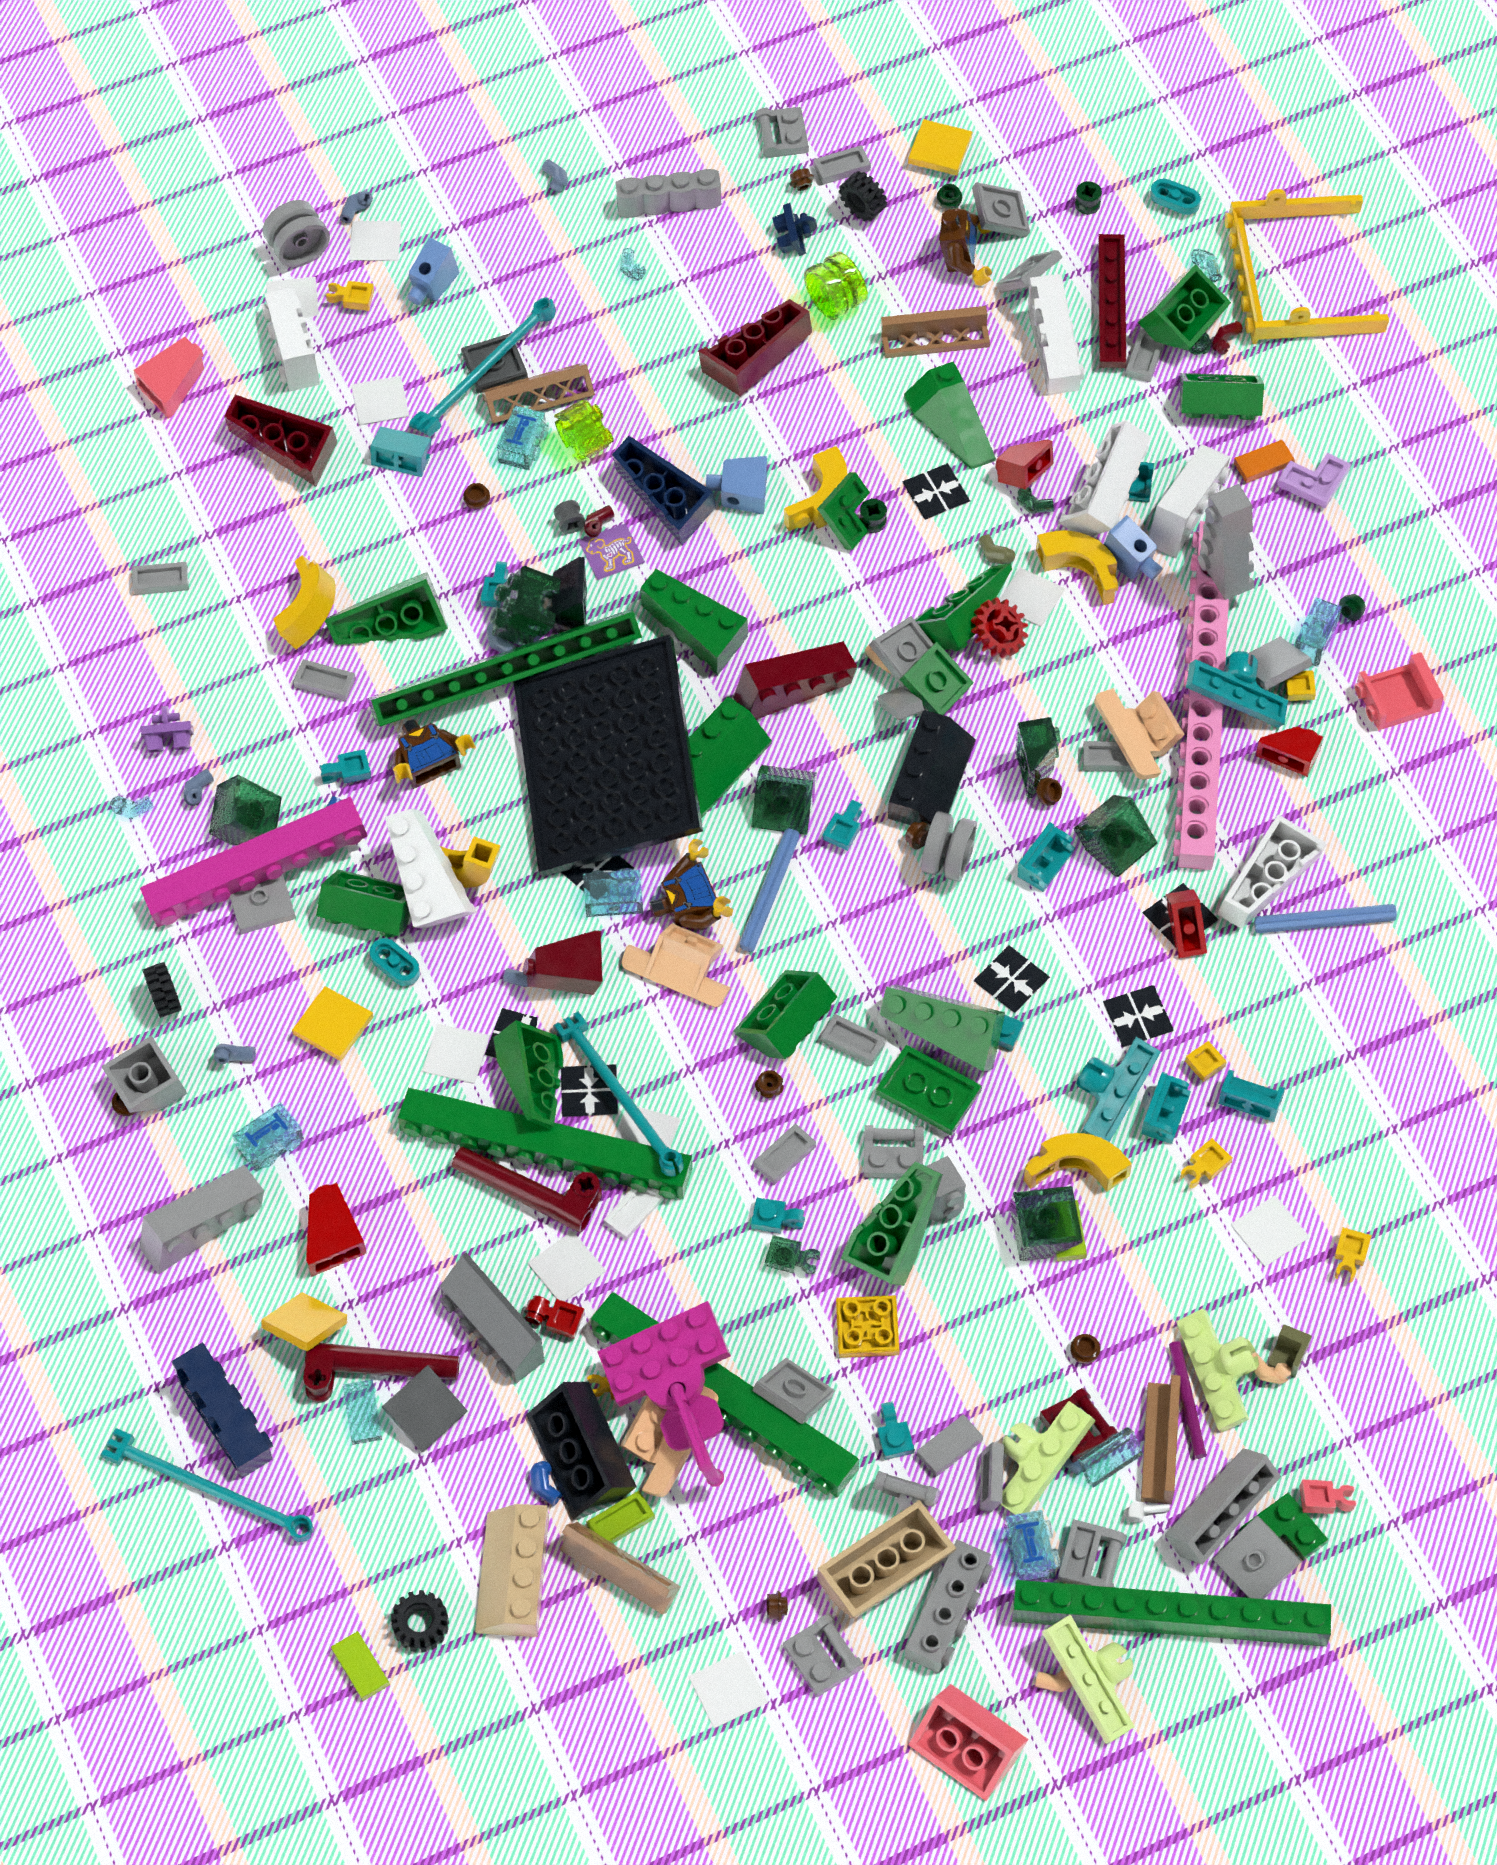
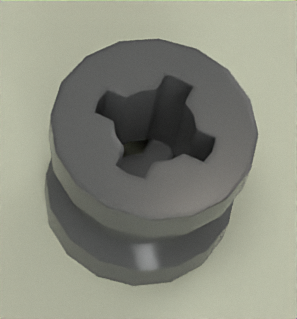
(569, 516)

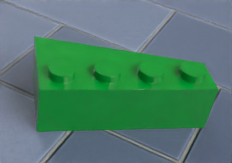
(695, 619)
(950, 1024)

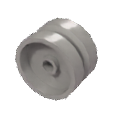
(296, 233)
(949, 847)

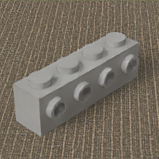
(1222, 1506)
(947, 1607)

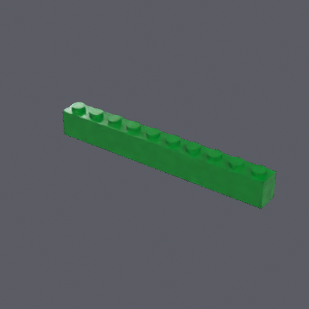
(504, 668)
(557, 1148)
(758, 1421)
(1173, 1613)

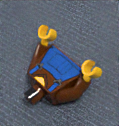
(958, 244)
(427, 753)
(689, 894)

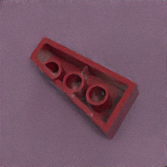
(759, 346)
(285, 437)
(794, 678)

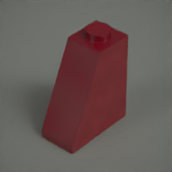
(567, 965)

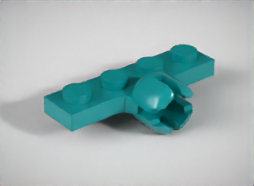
(1238, 688)
(1115, 1087)

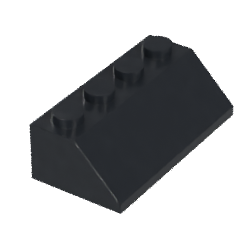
(930, 770)
(580, 1449)

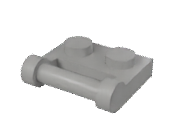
(791, 131)
(891, 1161)
(895, 1486)
(1082, 1552)
(815, 1662)

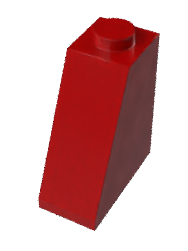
(331, 1231)

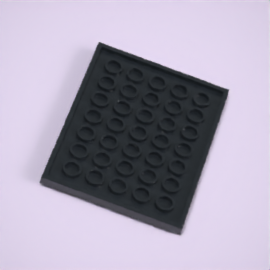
(607, 756)

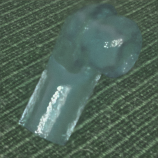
(1207, 262)
(628, 267)
(129, 808)

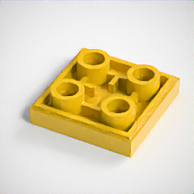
(940, 147)
(332, 1023)
(304, 1321)
(867, 1326)

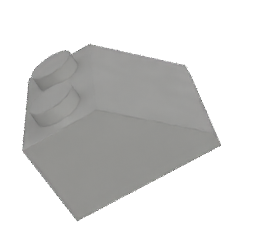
(144, 1078)
(951, 1191)

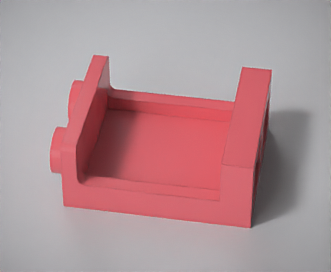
(1400, 693)

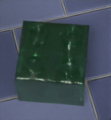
(519, 606)

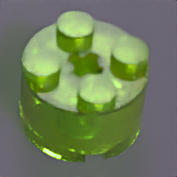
(583, 430)

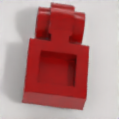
(562, 1318)

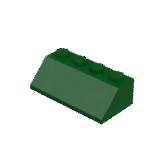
(724, 750)

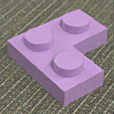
(1318, 485)

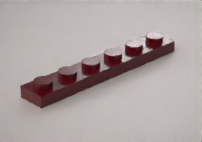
(1112, 300)

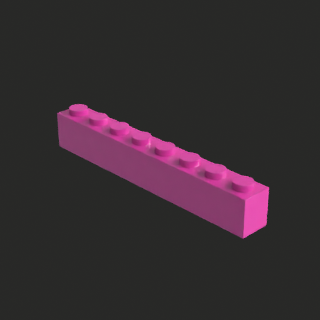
(253, 862)

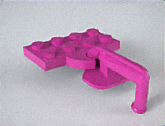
(663, 1363)

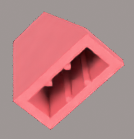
(170, 375)

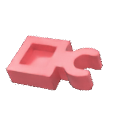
(1321, 1498)

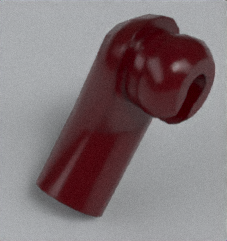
(1224, 332)
(595, 520)

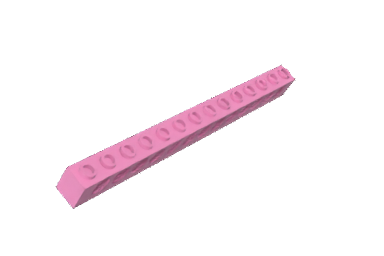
(1200, 852)

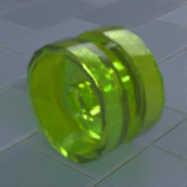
(835, 285)

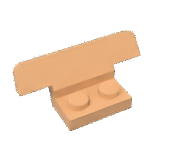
(1140, 732)
(680, 963)
(648, 1443)

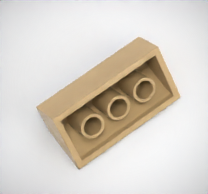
(884, 1560)
(513, 1571)

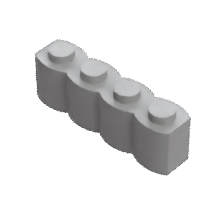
(668, 193)

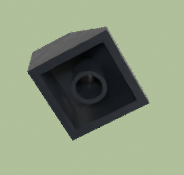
(572, 597)

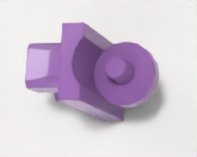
(155, 733)

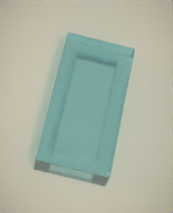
(362, 1412)
(1110, 1457)

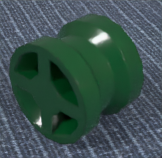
(1084, 203)
(875, 522)

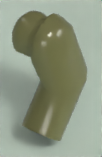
(996, 553)

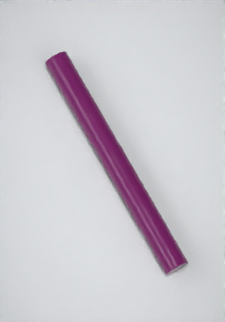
(1188, 1400)

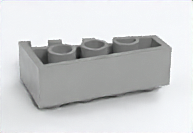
(1228, 541)
(198, 1217)

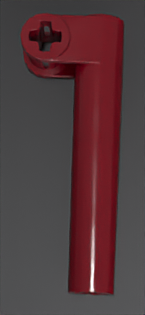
(571, 1209)
(327, 1359)

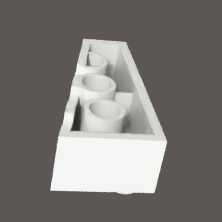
(1054, 334)
(292, 339)
(1108, 480)
(1187, 499)
(1275, 864)
(425, 872)

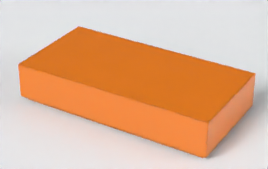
(1263, 461)

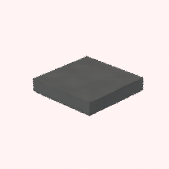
(506, 370)
(424, 1408)

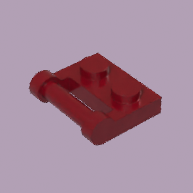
(1081, 1398)

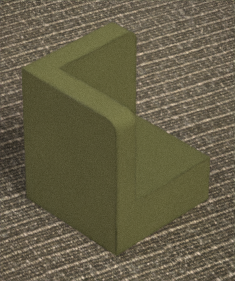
(1290, 1348)

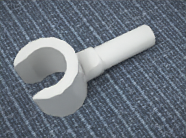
(1136, 1511)

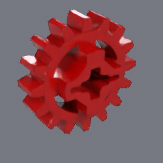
(1001, 630)

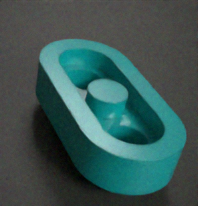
(1177, 198)
(396, 963)

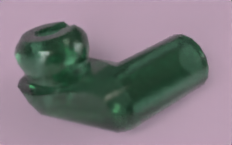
(1032, 504)

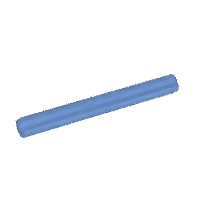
(769, 890)
(1325, 918)

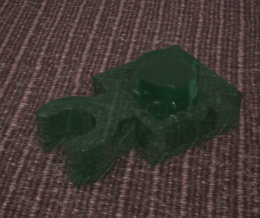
(787, 1254)

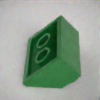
(1185, 310)
(1221, 395)
(364, 903)
(786, 1013)

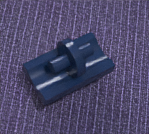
(796, 227)

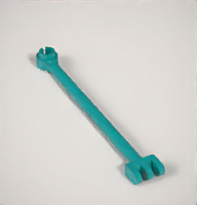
(429, 423)
(575, 1032)
(125, 1449)

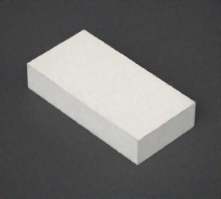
(632, 1211)

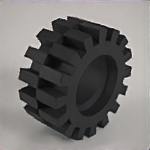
(863, 196)
(162, 989)
(420, 1603)

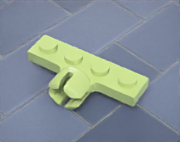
(1218, 1367)
(1041, 1456)
(1093, 1676)

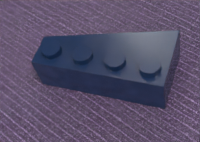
(665, 489)
(222, 1411)

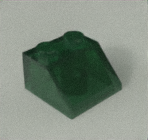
(1036, 751)
(783, 799)
(243, 811)
(1116, 834)
(1045, 1222)

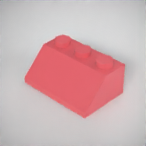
(968, 1741)

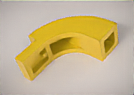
(830, 470)
(1082, 552)
(310, 606)
(475, 864)
(1082, 1152)

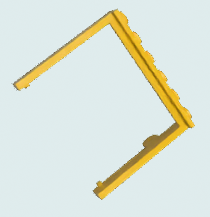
(1300, 321)

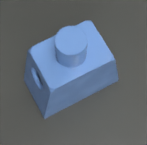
(432, 272)
(741, 483)
(1132, 549)

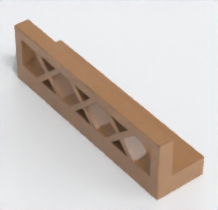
(933, 327)
(539, 381)
(1160, 1441)
(619, 1567)

